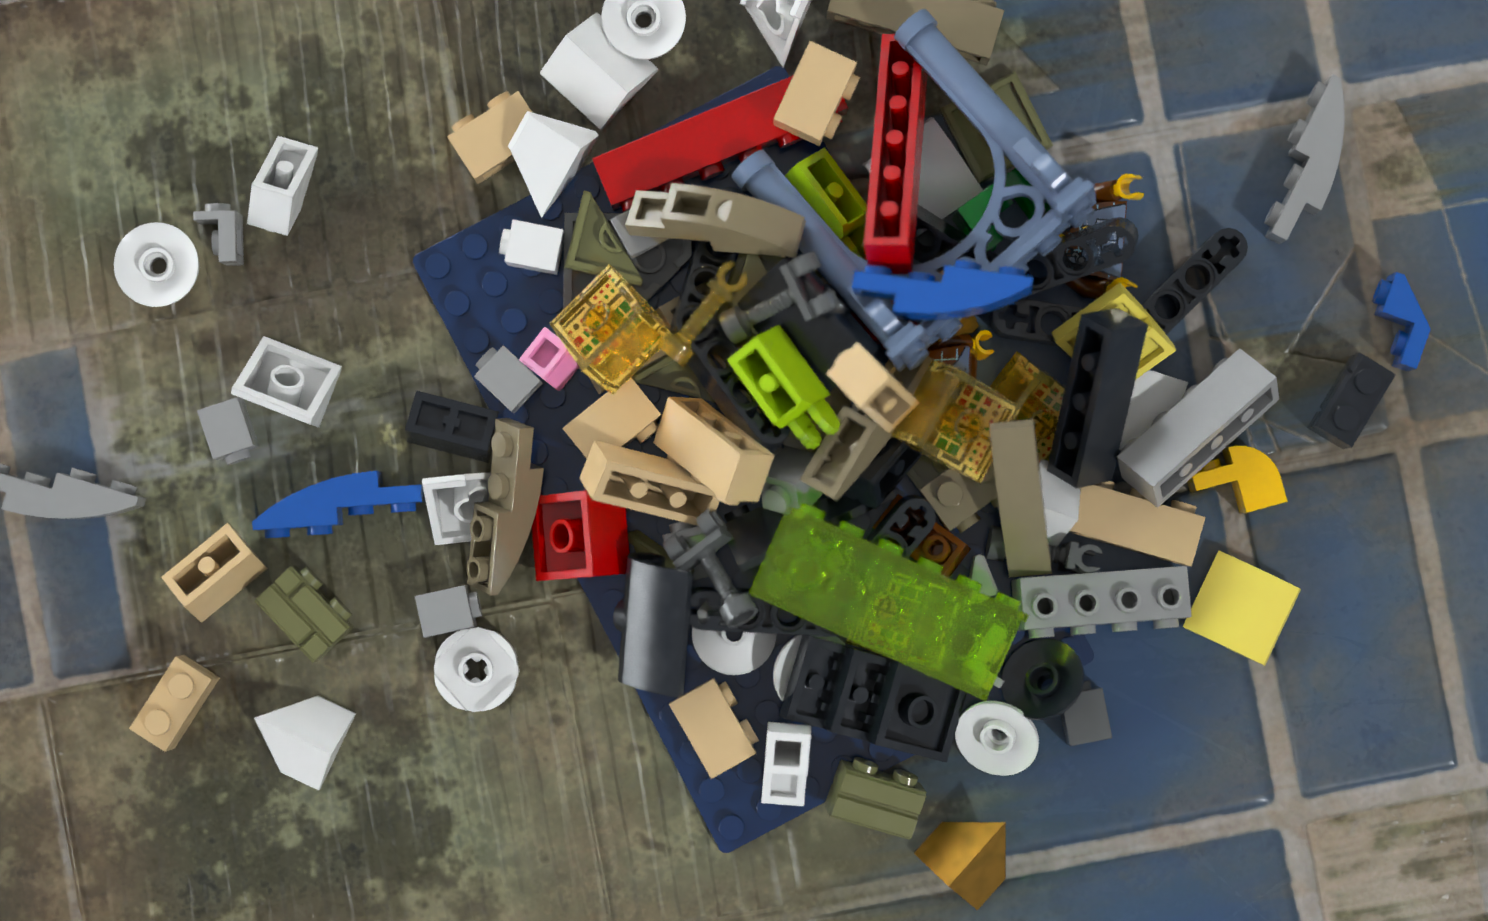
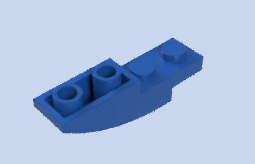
(962, 292)
(321, 504)

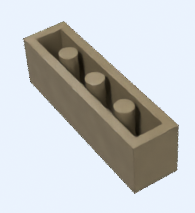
(965, 23)

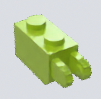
(832, 197)
(785, 386)

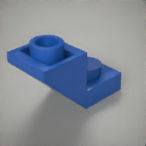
(1399, 305)

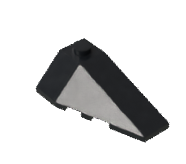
(756, 528)

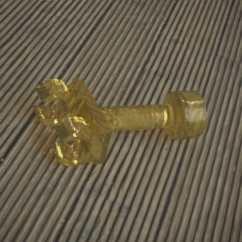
(679, 344)

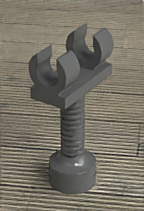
(738, 323)
(1068, 556)
(736, 607)

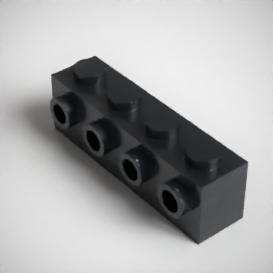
(1097, 397)

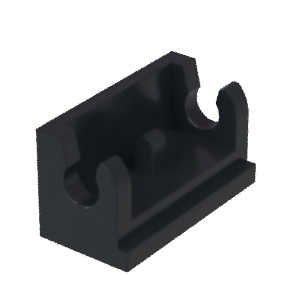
(451, 426)

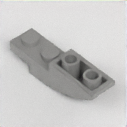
(1318, 146)
(69, 498)

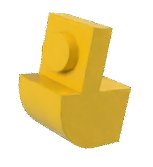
(1252, 477)

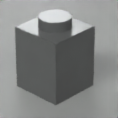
(1087, 717)

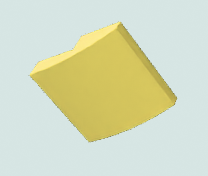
(1156, 344)
(1242, 607)

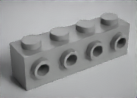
(1198, 427)
(1103, 599)

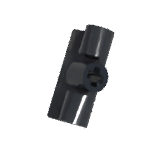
(819, 339)
(654, 625)

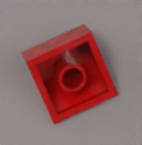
(578, 537)

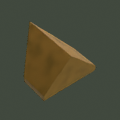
(967, 857)

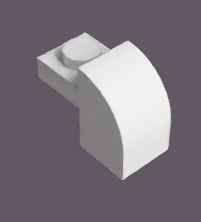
(786, 763)

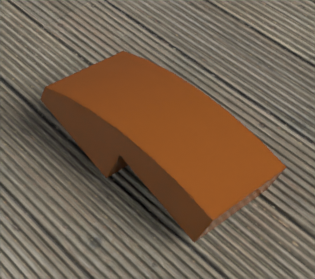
(937, 546)

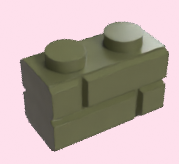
(305, 612)
(876, 798)

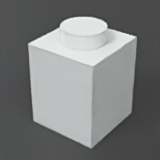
(532, 246)

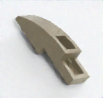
(718, 216)
(505, 520)

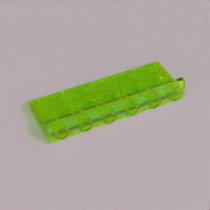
(887, 600)

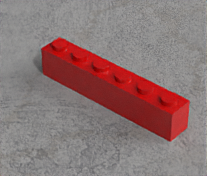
(696, 146)
(895, 160)

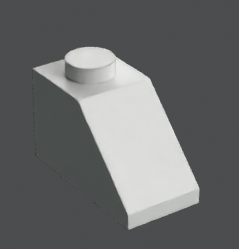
(281, 185)

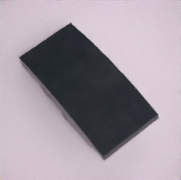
(872, 699)

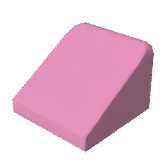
(550, 359)

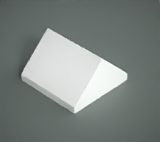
(595, 73)
(288, 381)

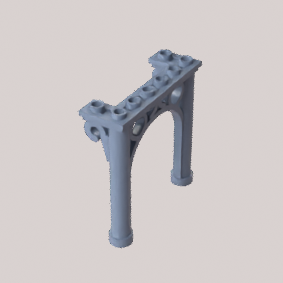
(1005, 136)

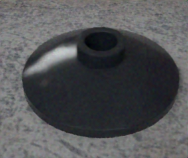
(1031, 667)

